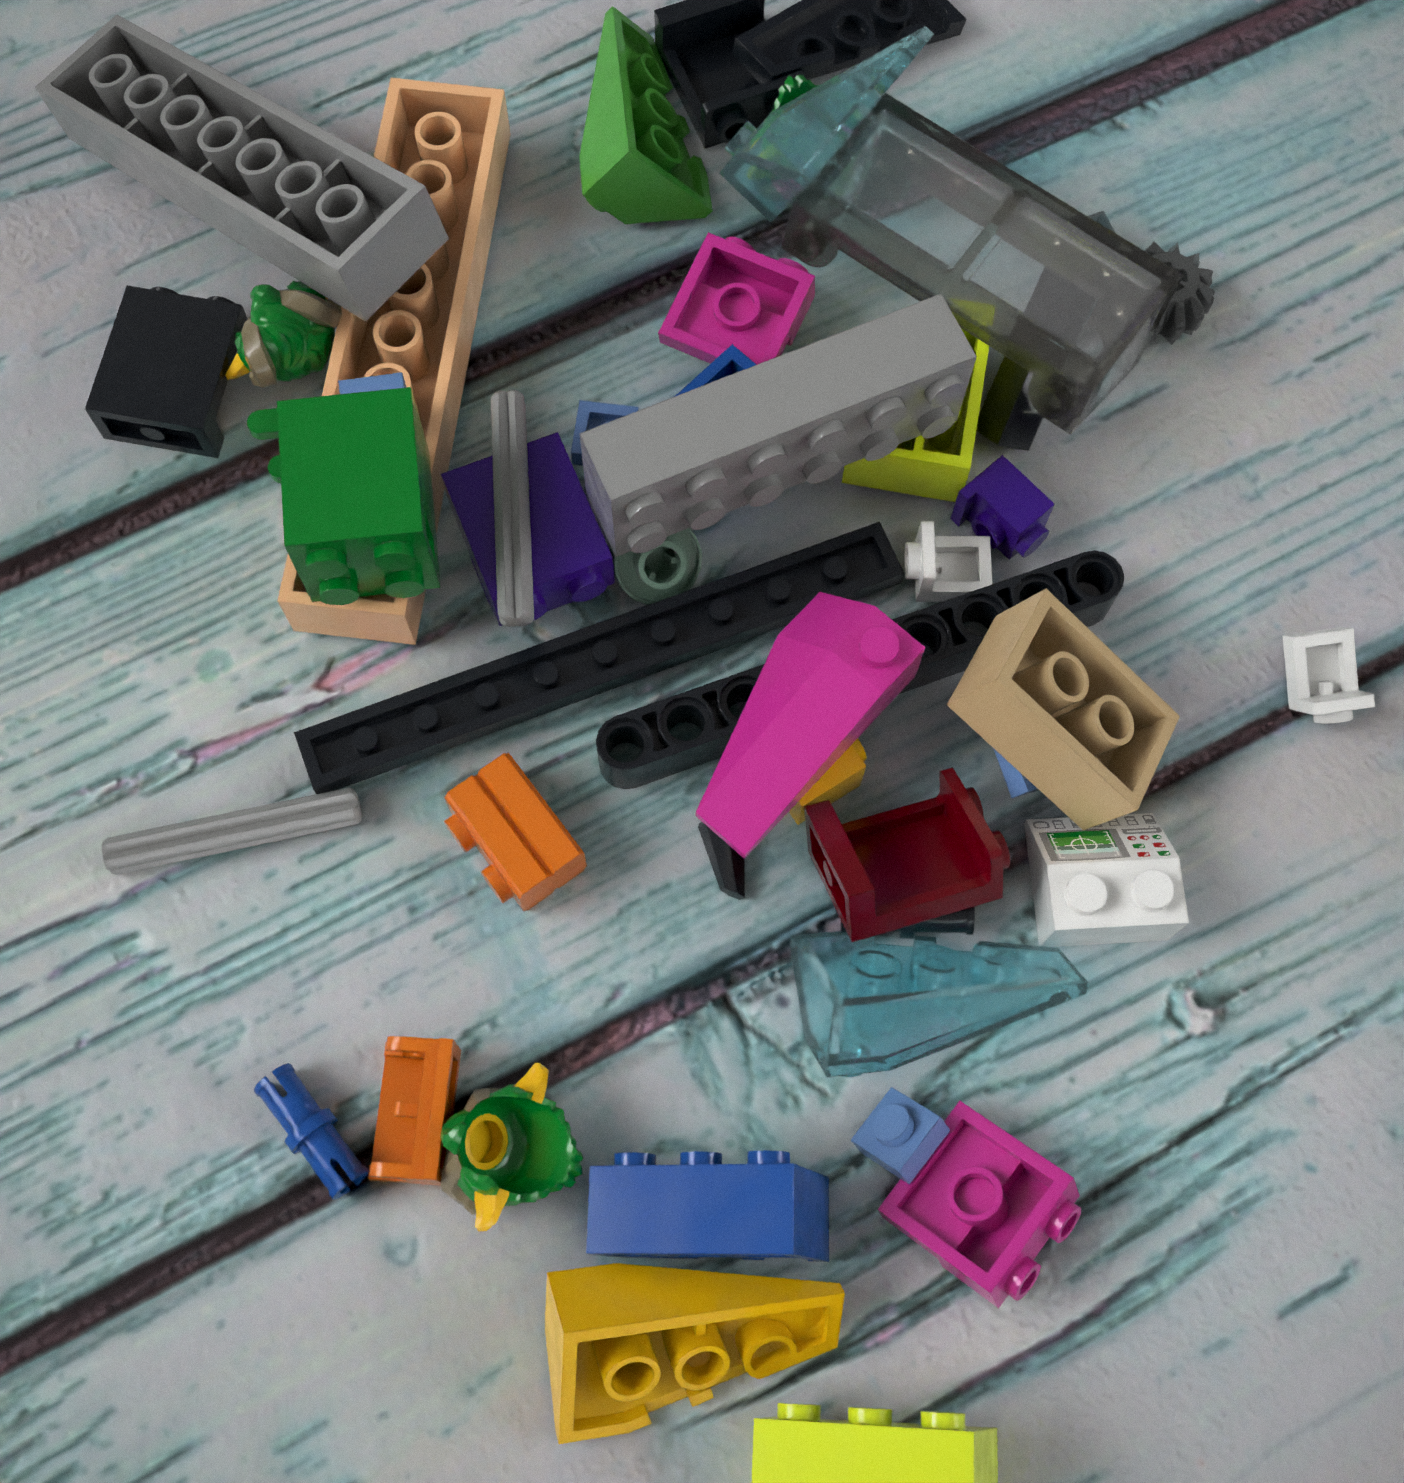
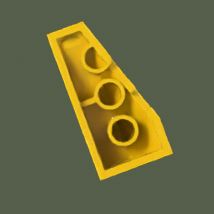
(654, 1335)

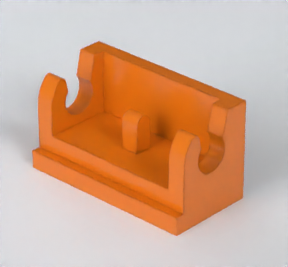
(413, 1108)

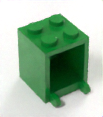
(354, 493)

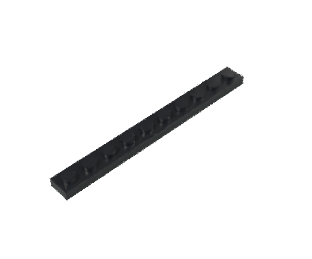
(593, 659)

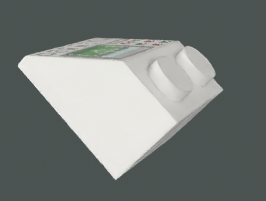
(1104, 881)

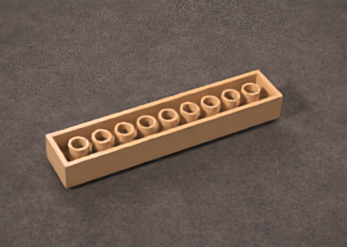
(458, 148)

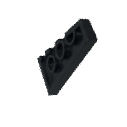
(838, 34)

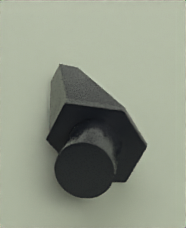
(726, 863)

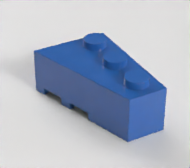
(708, 1208)

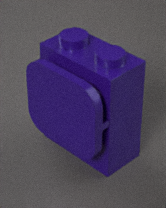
(566, 541)

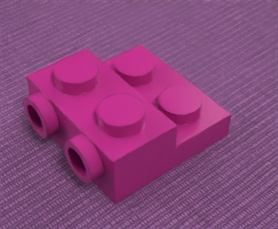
(738, 301)
(985, 1206)

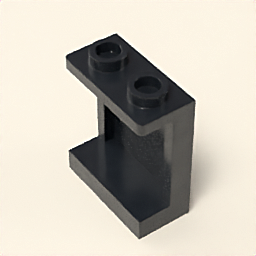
(713, 86)
(166, 370)

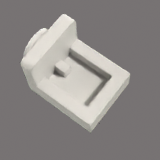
(947, 564)
(1324, 675)

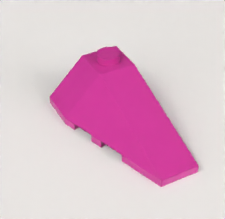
(810, 703)

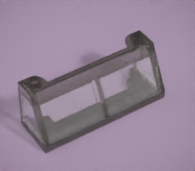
(1000, 250)

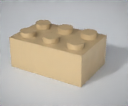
(1065, 711)

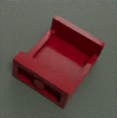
(908, 860)

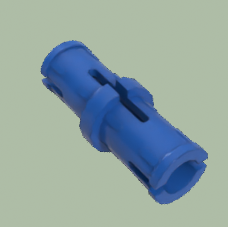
(311, 1131)

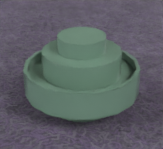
(661, 571)

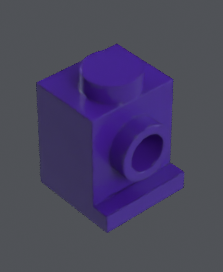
(1006, 508)

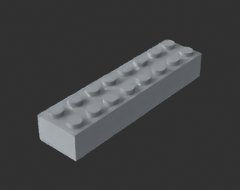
(246, 166)

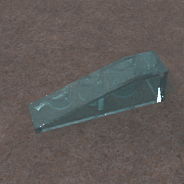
(799, 138)
(893, 1004)

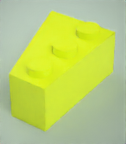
(930, 465)
(871, 1448)

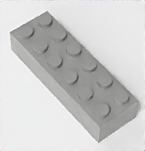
(776, 425)

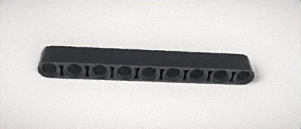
(936, 626)

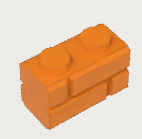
(514, 832)

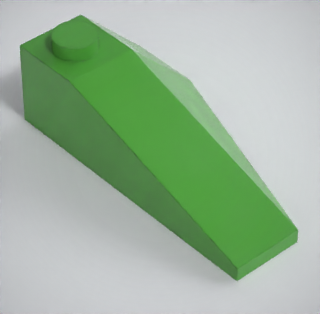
(634, 139)

